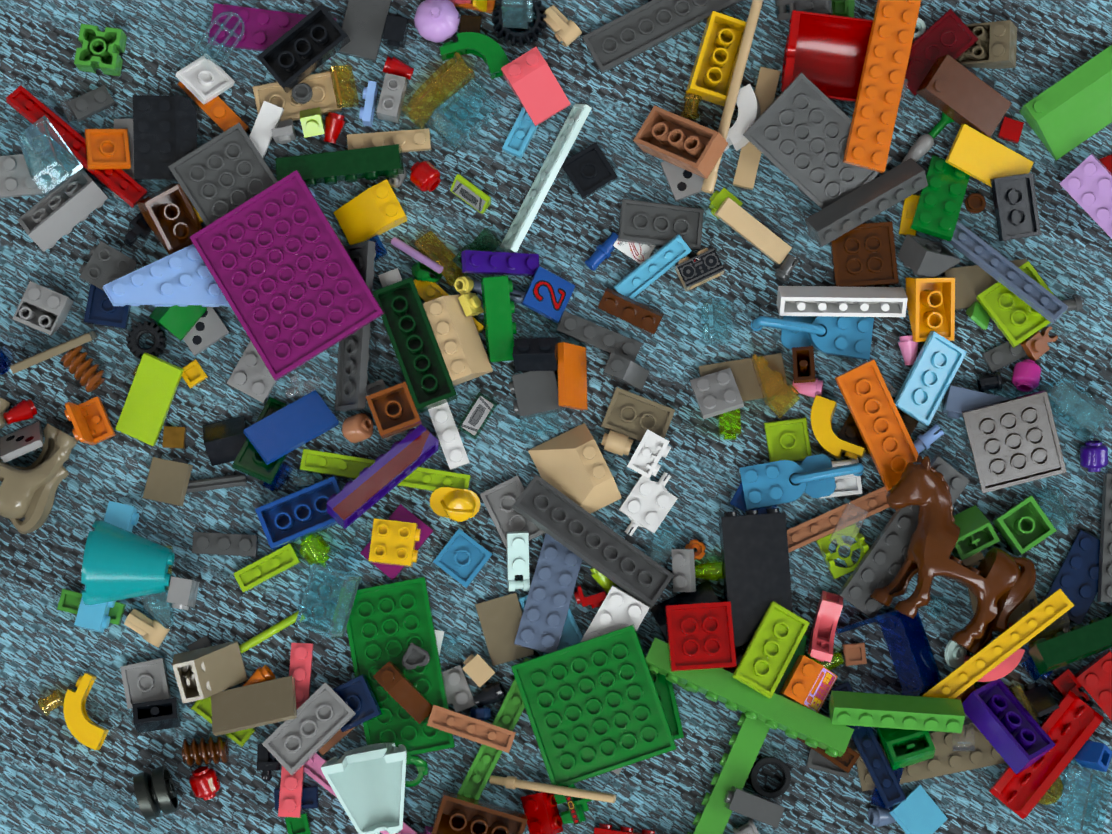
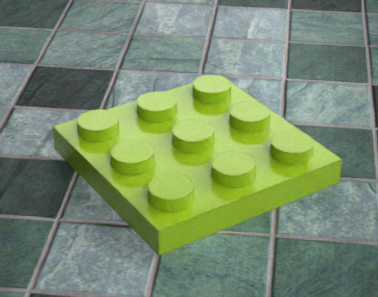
(1011, 313)

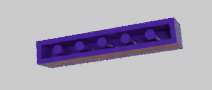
(382, 476)

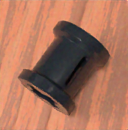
(989, 382)

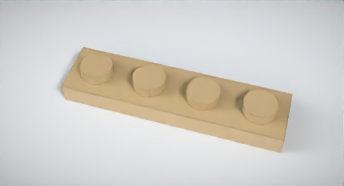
(408, 140)

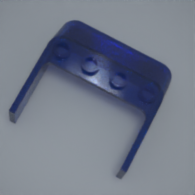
(908, 650)

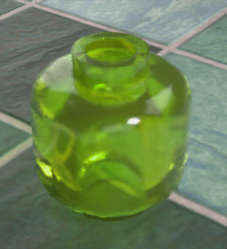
(315, 549)

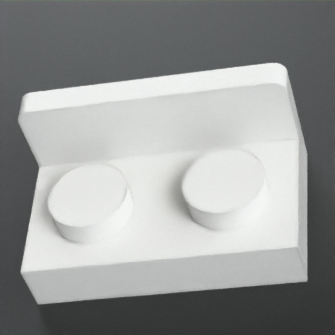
(648, 454)

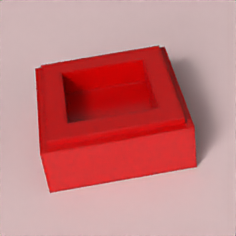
(1010, 130)

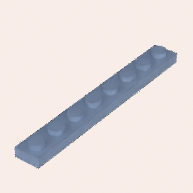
(1007, 273)

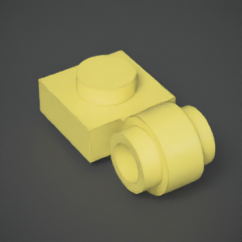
(469, 301)

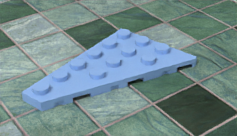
(170, 281)

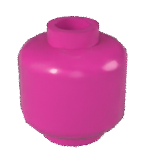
(1026, 375)

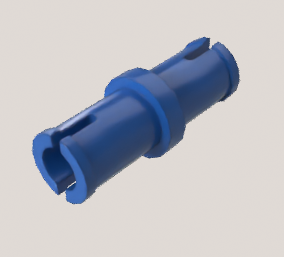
(603, 252)

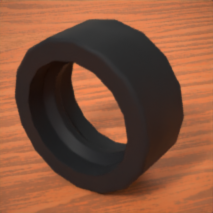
(785, 774)

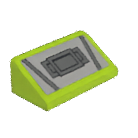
(470, 194)

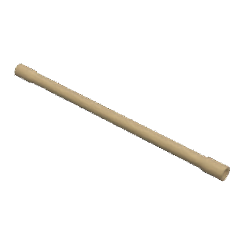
(709, 183)

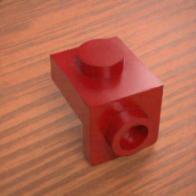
(593, 600)

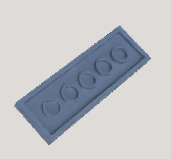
(548, 597)

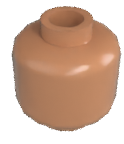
(357, 428)

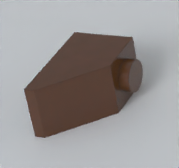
(803, 364)

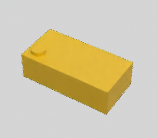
(716, 58)

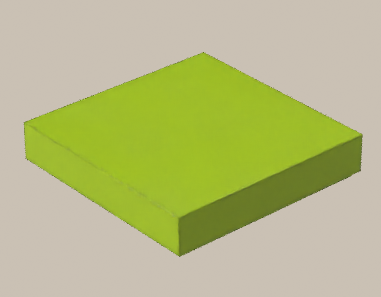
(788, 440)

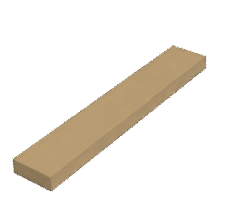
(749, 154)

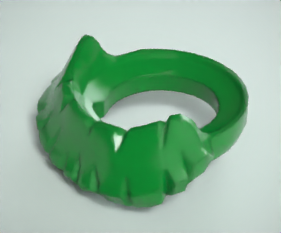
(424, 275)
(421, 767)

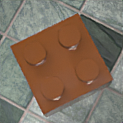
(393, 410)

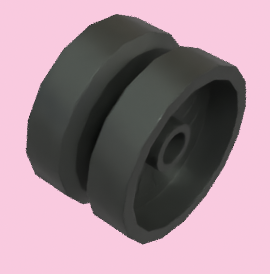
(155, 793)

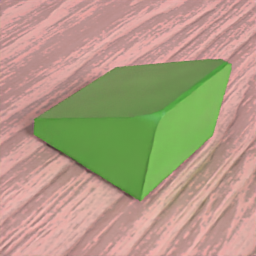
(843, 8)
(978, 315)

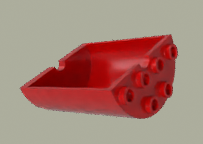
(827, 51)

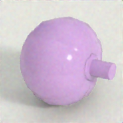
(436, 20)

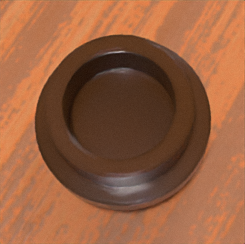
(975, 203)

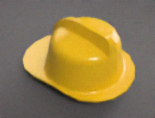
(455, 503)

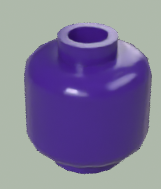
(1093, 455)

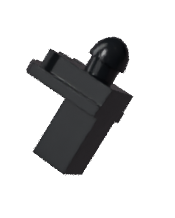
(265, 764)

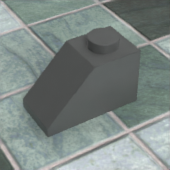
(625, 371)

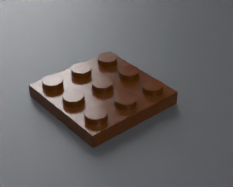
(865, 256)

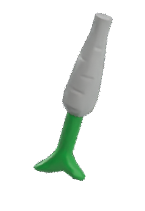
(926, 141)

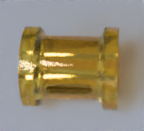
(691, 106)
(51, 702)

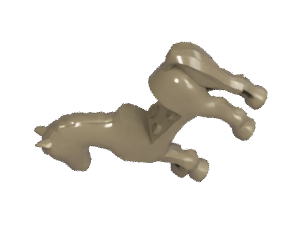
(32, 489)

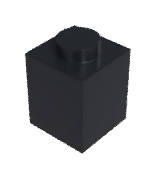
(395, 32)

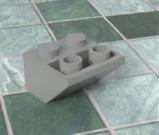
(42, 309)

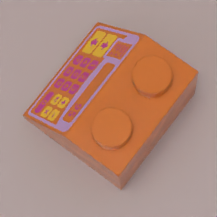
(808, 683)

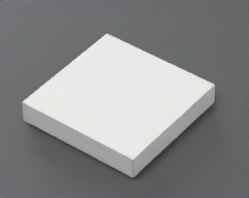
(204, 79)

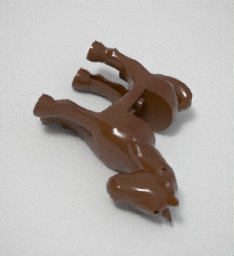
(995, 583)

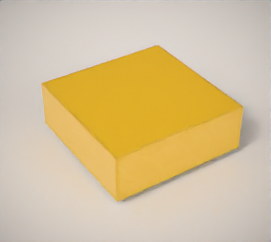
(193, 374)

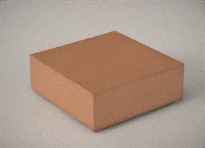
(854, 654)

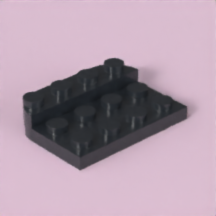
(162, 134)

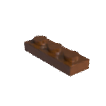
(630, 311)

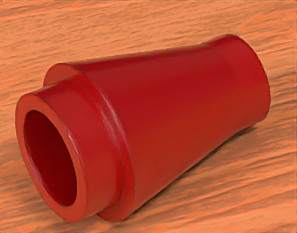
(397, 67)
(333, 127)
(22, 411)

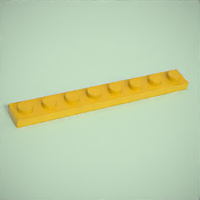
(1002, 647)

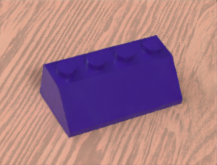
(1007, 725)

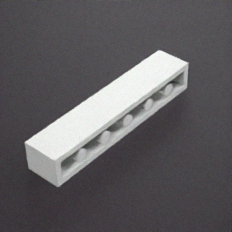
(841, 301)

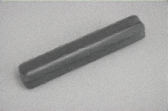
(216, 483)

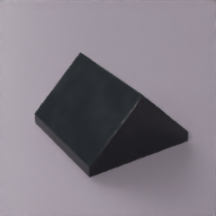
(224, 439)

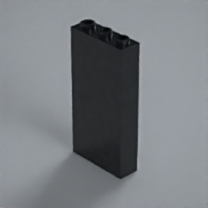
(754, 567)

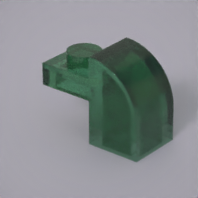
(484, 242)

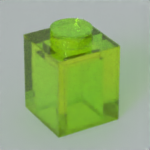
(729, 425)

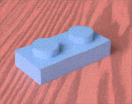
(370, 96)

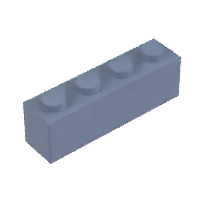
(963, 399)

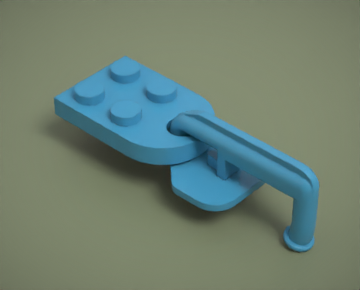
(842, 337)
(770, 482)

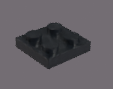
(589, 171)

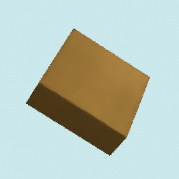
(174, 437)

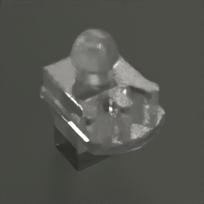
(300, 388)

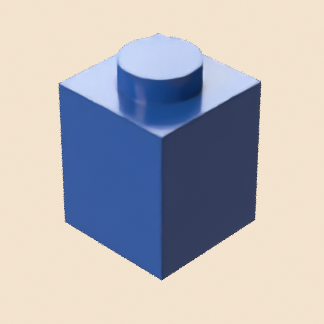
(1094, 756)

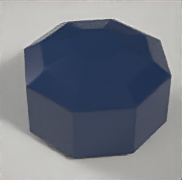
(481, 713)

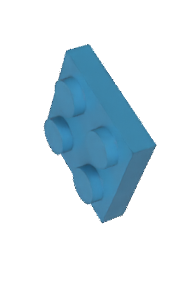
(462, 558)

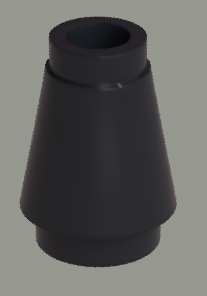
(490, 694)

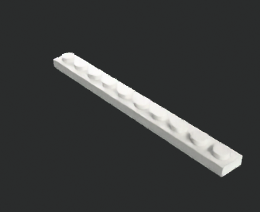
(440, 415)

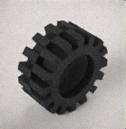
(138, 331)

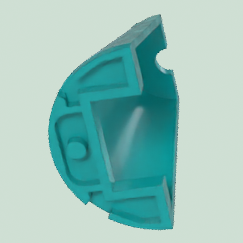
(122, 565)

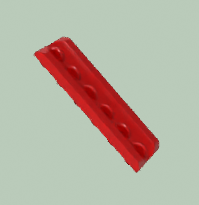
(1069, 729)

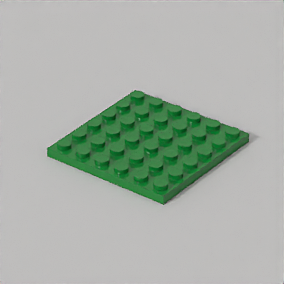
(593, 707)

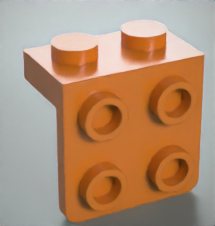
(89, 421)

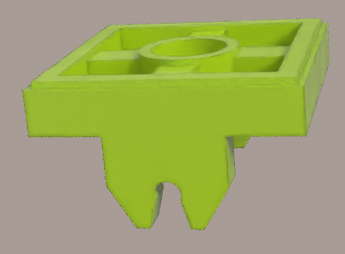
(829, 558)

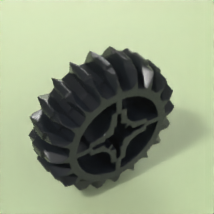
(529, 33)

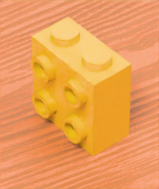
(394, 542)

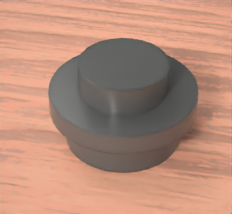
(302, 93)

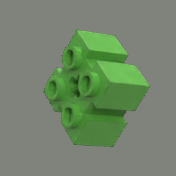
(92, 41)

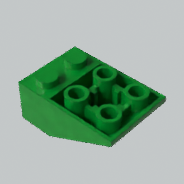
(905, 746)

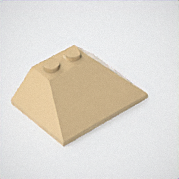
(577, 469)

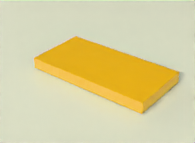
(985, 157)

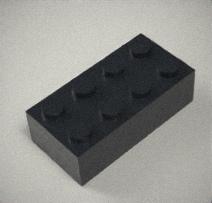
(304, 48)

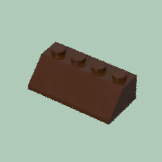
(470, 816)

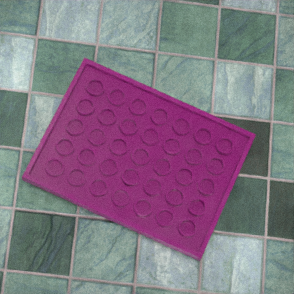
(286, 275)

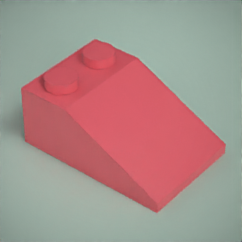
(535, 86)

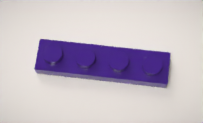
(499, 263)

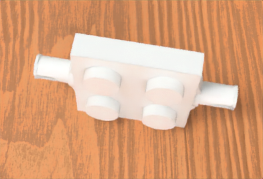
(647, 504)

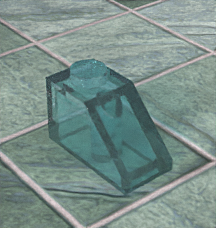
(159, 608)

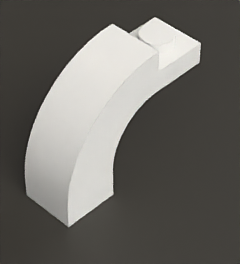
(747, 114)

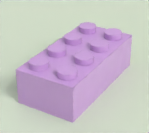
(1092, 189)

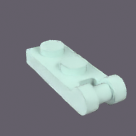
(518, 560)

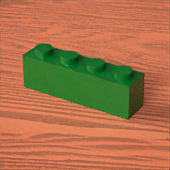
(498, 317)

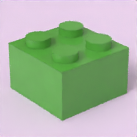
(1024, 526)

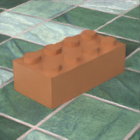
(680, 142)

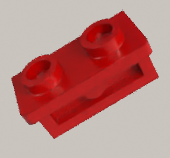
(542, 813)

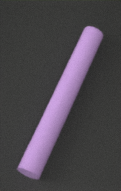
(417, 255)

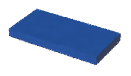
(291, 427)

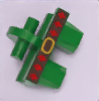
(576, 807)

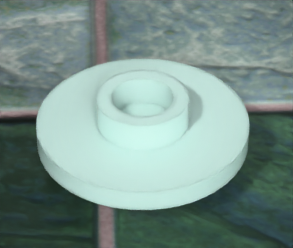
(954, 654)

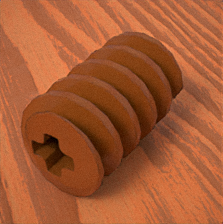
(82, 369)

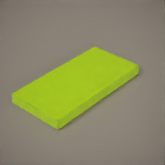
(149, 399)
(771, 649)

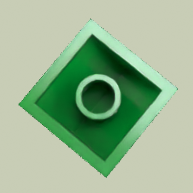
(178, 319)

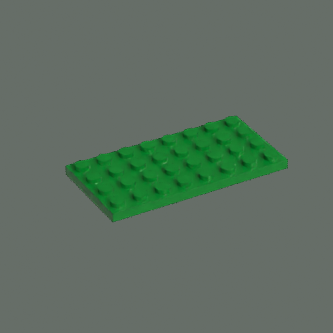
(380, 631)

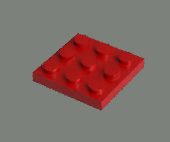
(700, 636)

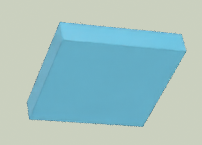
(918, 813)

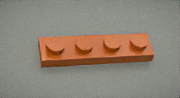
(217, 111)

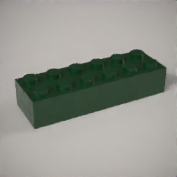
(415, 345)

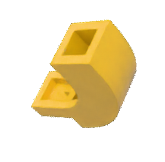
(821, 422)
(77, 718)

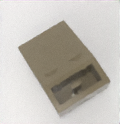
(994, 48)
(208, 670)

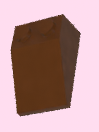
(170, 217)

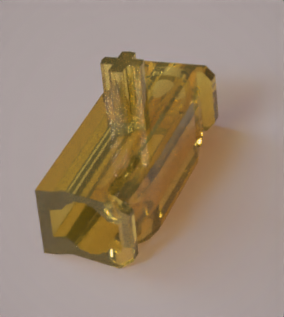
(437, 89)

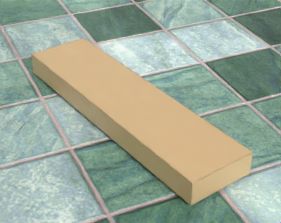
(753, 231)

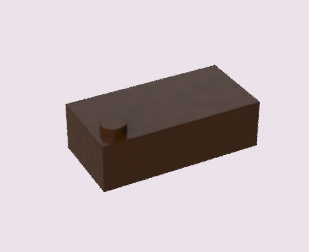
(963, 96)

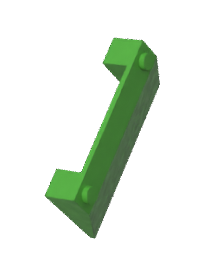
(1073, 106)

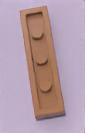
(471, 728)

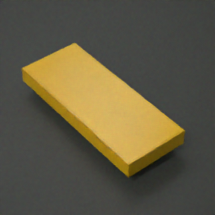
(908, 212)

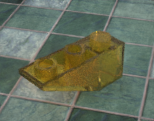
(775, 392)

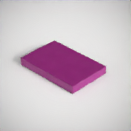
(403, 515)

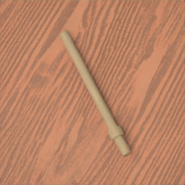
(512, 782)

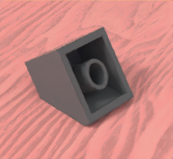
(926, 256)

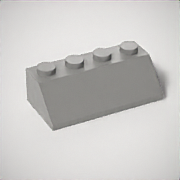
(62, 209)

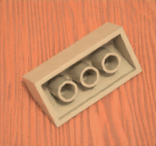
(457, 339)

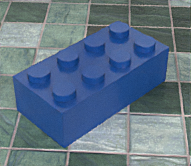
(298, 514)

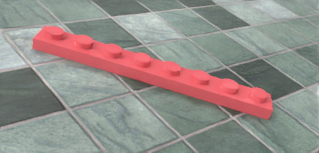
(292, 786)

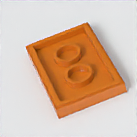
(572, 376)

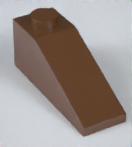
(403, 691)

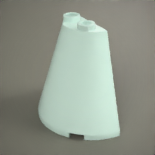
(370, 786)

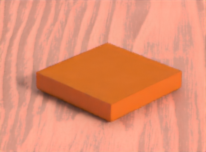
(107, 149)

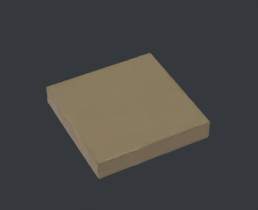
(167, 481)

